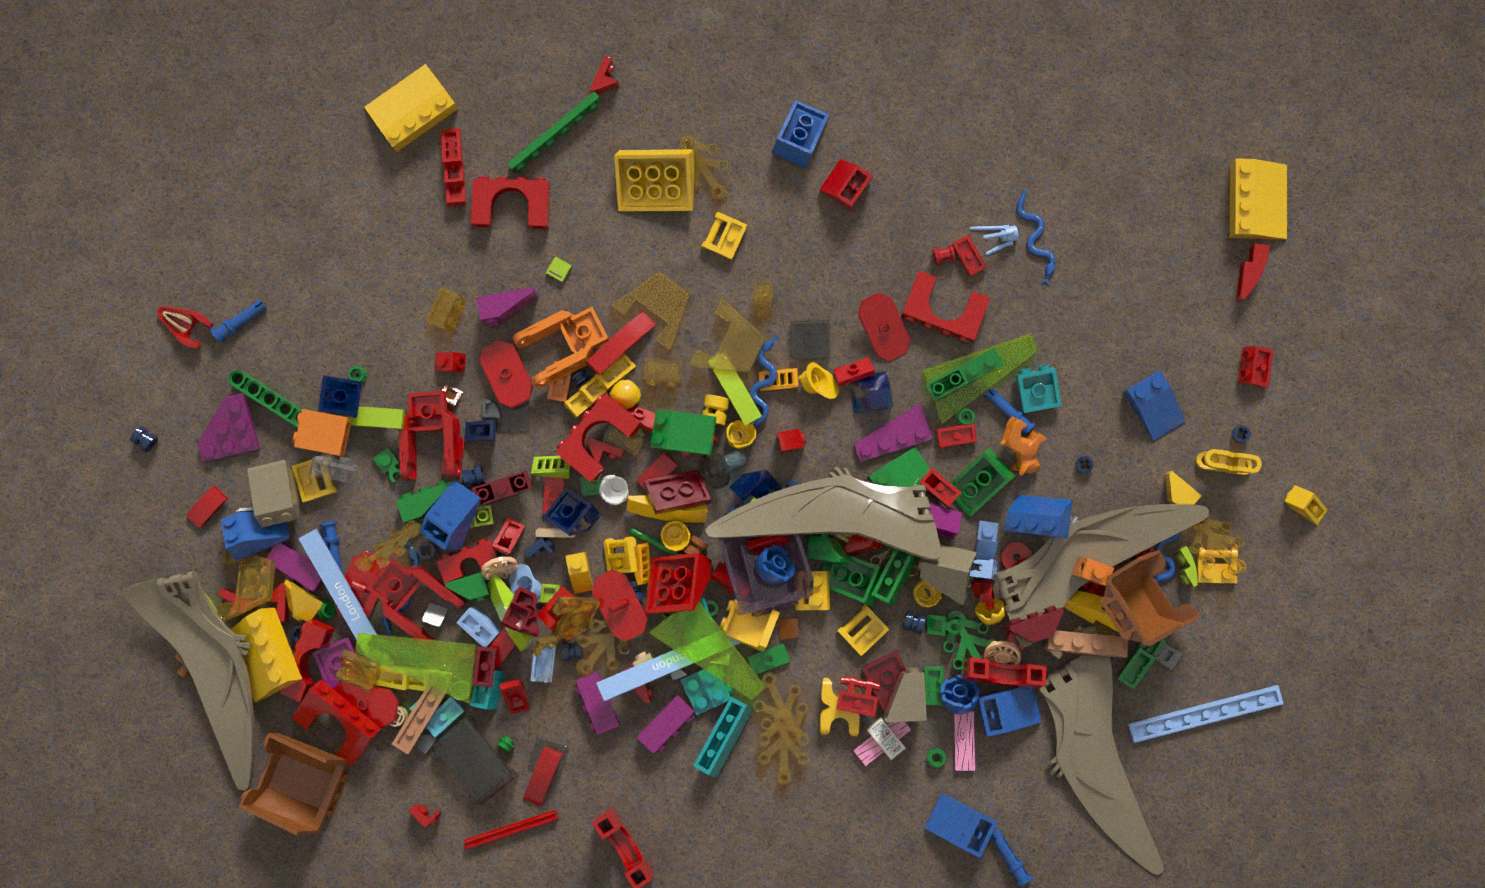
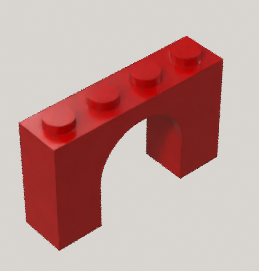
(487, 190)
(918, 310)
(573, 448)
(358, 728)
(637, 867)

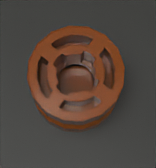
(701, 546)

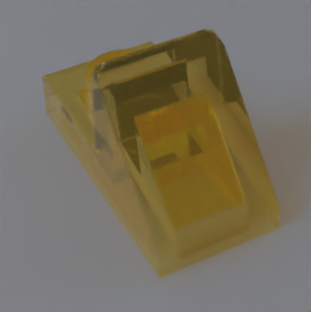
(763, 300)

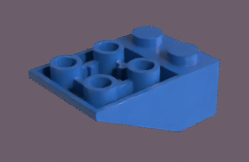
(451, 517)
(1008, 710)
(961, 825)

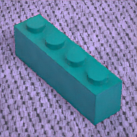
(723, 737)

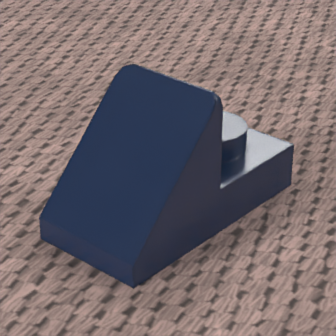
(480, 430)

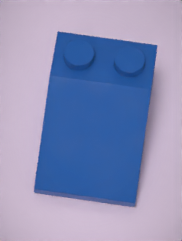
(800, 133)
(1155, 405)
(246, 537)

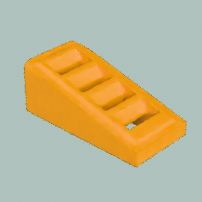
(793, 372)
(642, 556)

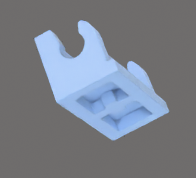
(987, 569)
(479, 626)
(543, 666)

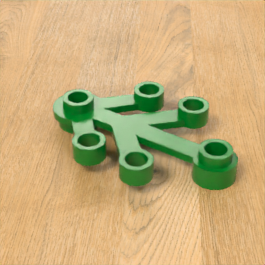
(967, 640)

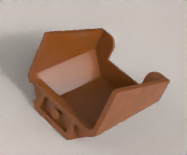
(1139, 604)
(297, 786)

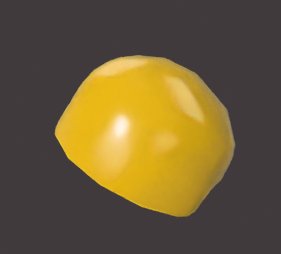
(625, 393)
(732, 436)
(669, 533)
(921, 596)
(992, 617)

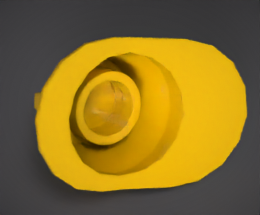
(819, 381)

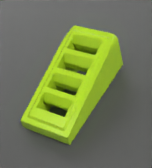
(551, 460)

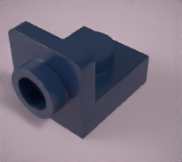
(535, 549)

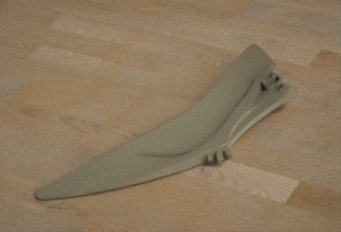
(839, 507)
(1105, 538)
(212, 658)
(1090, 756)

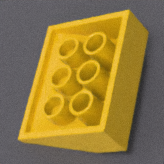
(411, 108)
(655, 180)
(1258, 199)
(270, 656)

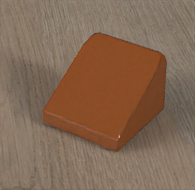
(453, 397)
(788, 628)

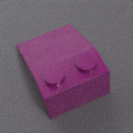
(501, 306)

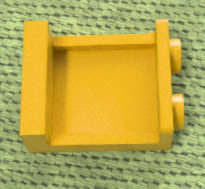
(749, 629)

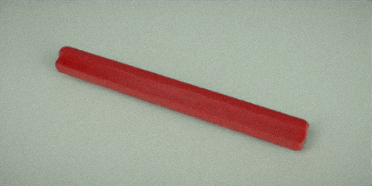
(511, 829)

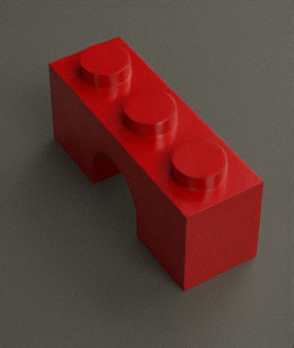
(452, 565)

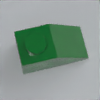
(826, 549)
(470, 587)

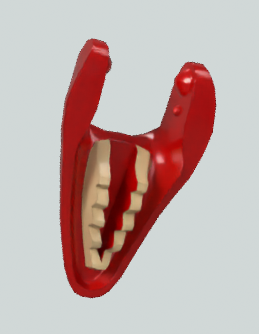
(181, 323)

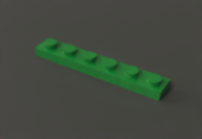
(548, 138)

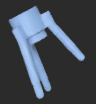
(1006, 234)

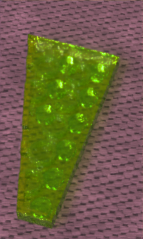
(1012, 355)
(705, 644)
(432, 662)

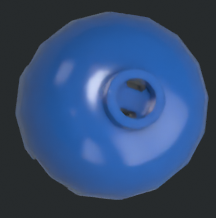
(774, 565)
(959, 695)

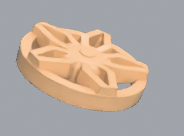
(499, 566)
(1003, 656)

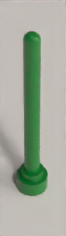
(654, 542)

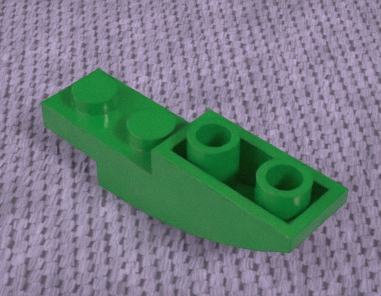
(964, 374)

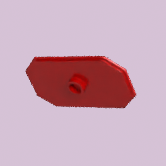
(884, 326)
(506, 374)
(359, 581)
(619, 605)
(378, 705)

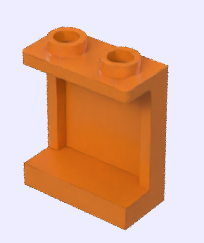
(322, 432)

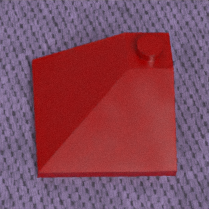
(677, 583)

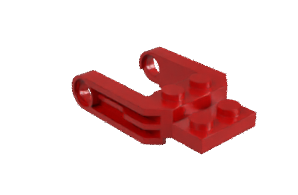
(428, 414)
(395, 586)

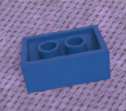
(1039, 516)

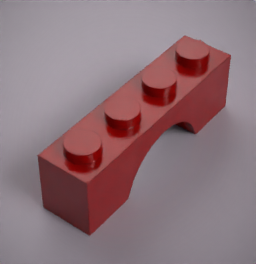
(313, 636)
(1010, 675)

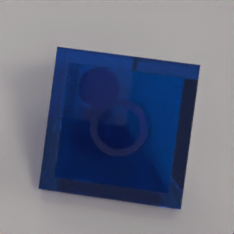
(871, 393)
(339, 396)
(754, 485)
(572, 513)

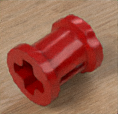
(944, 254)

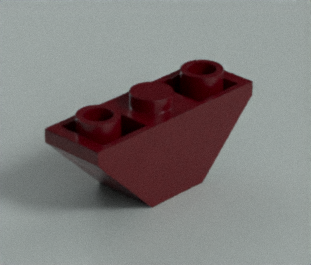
(503, 488)
(1036, 626)

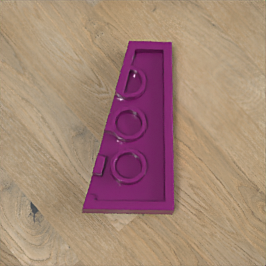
(900, 433)

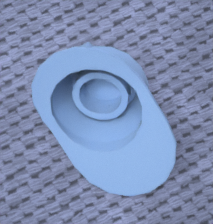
(524, 578)

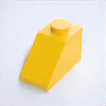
(1179, 491)
(1306, 504)
(579, 572)
(300, 602)

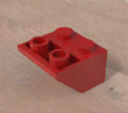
(846, 183)

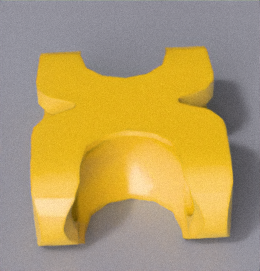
(1228, 462)
(830, 713)

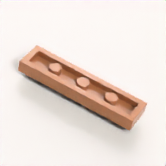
(1088, 644)
(418, 719)

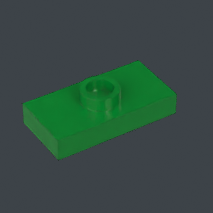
(769, 659)
(933, 681)

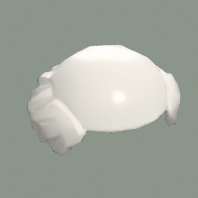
(614, 489)

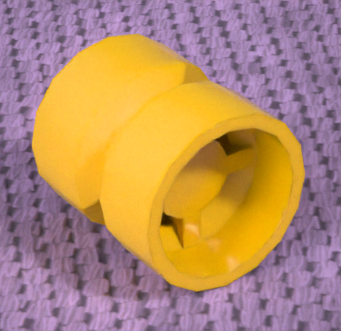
(717, 403)

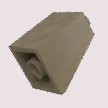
(274, 493)
(950, 572)
(907, 698)

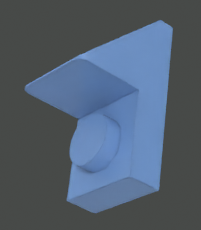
(986, 540)

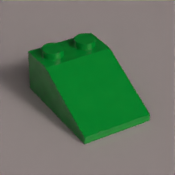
(683, 432)
(902, 472)
(981, 481)
(854, 579)

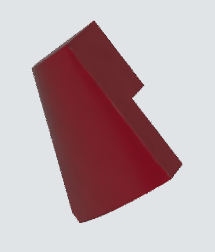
(522, 613)

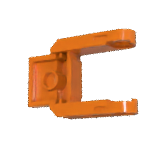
(582, 334)

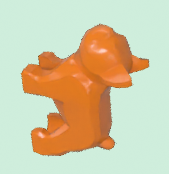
(1023, 447)

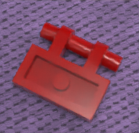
(856, 702)

